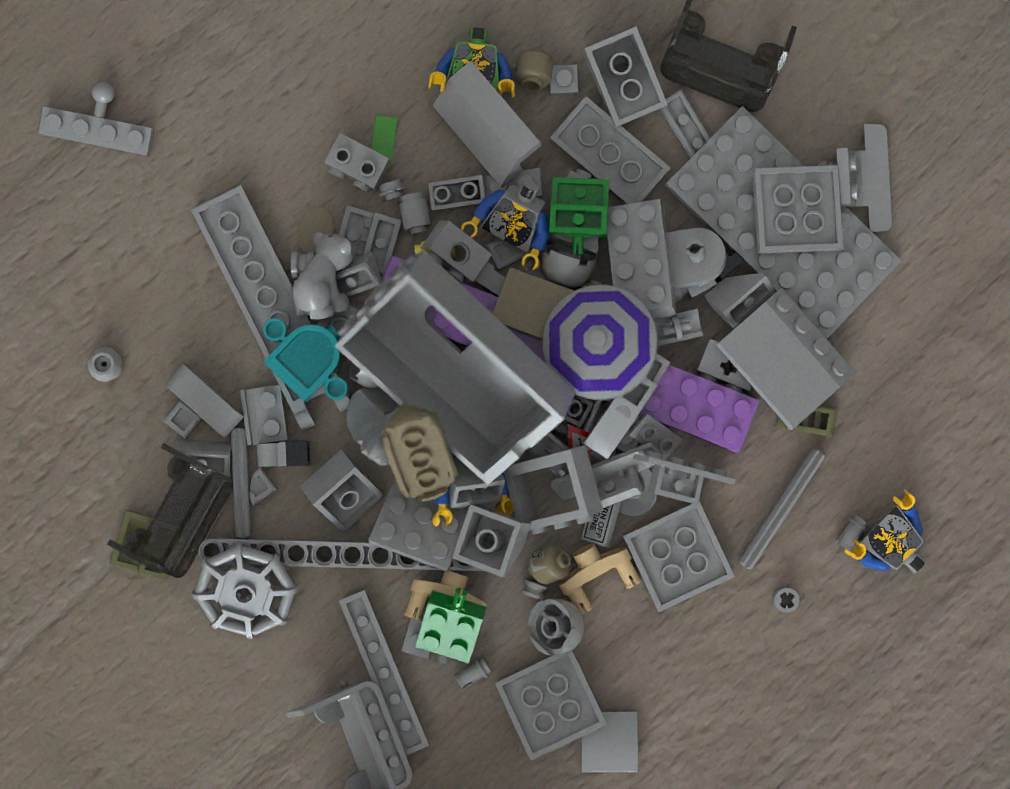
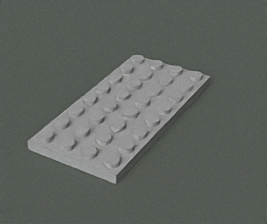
(721, 195)

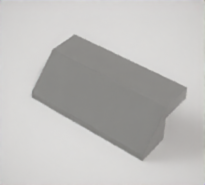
(486, 124)

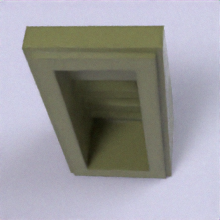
(829, 427)

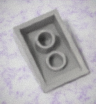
(624, 76)

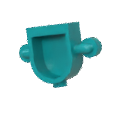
(306, 359)

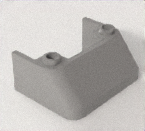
(368, 733)

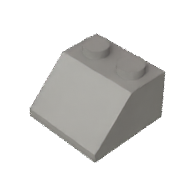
(341, 491)
(490, 540)

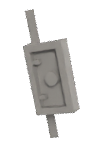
(866, 178)

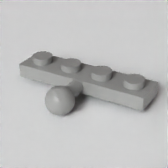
(97, 129)

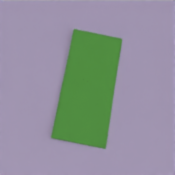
(384, 135)

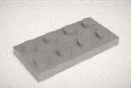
(609, 152)

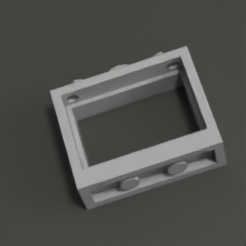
(583, 484)

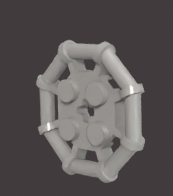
(249, 577)

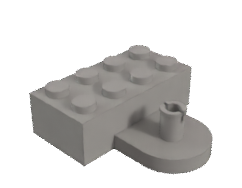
(655, 261)

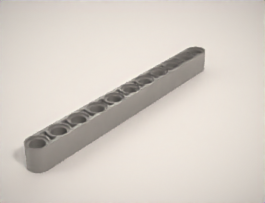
(312, 559)

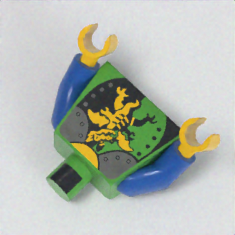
(483, 56)

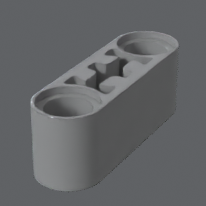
(204, 400)

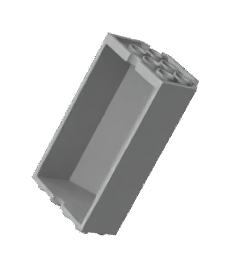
(487, 397)

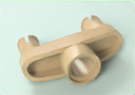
(593, 564)
(422, 590)

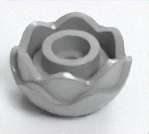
(111, 370)

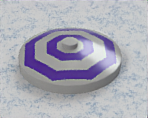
(600, 341)

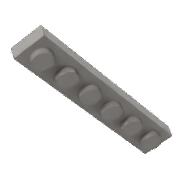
(384, 670)

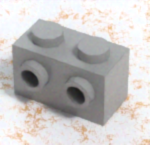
(357, 163)

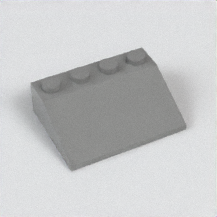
(785, 358)

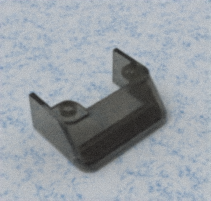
(720, 68)
(182, 518)

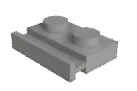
(264, 415)

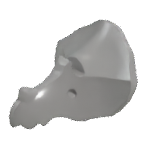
(366, 417)

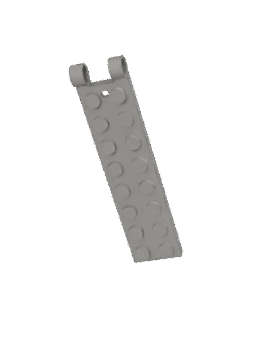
(255, 278)

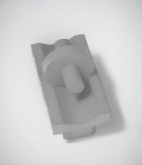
(678, 328)

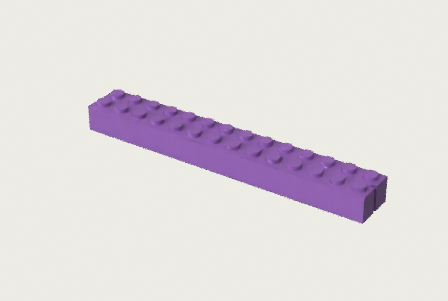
(678, 400)

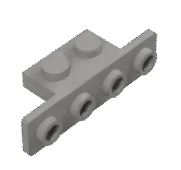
(614, 477)
(679, 481)

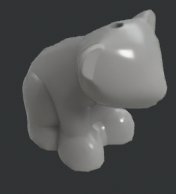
(316, 287)

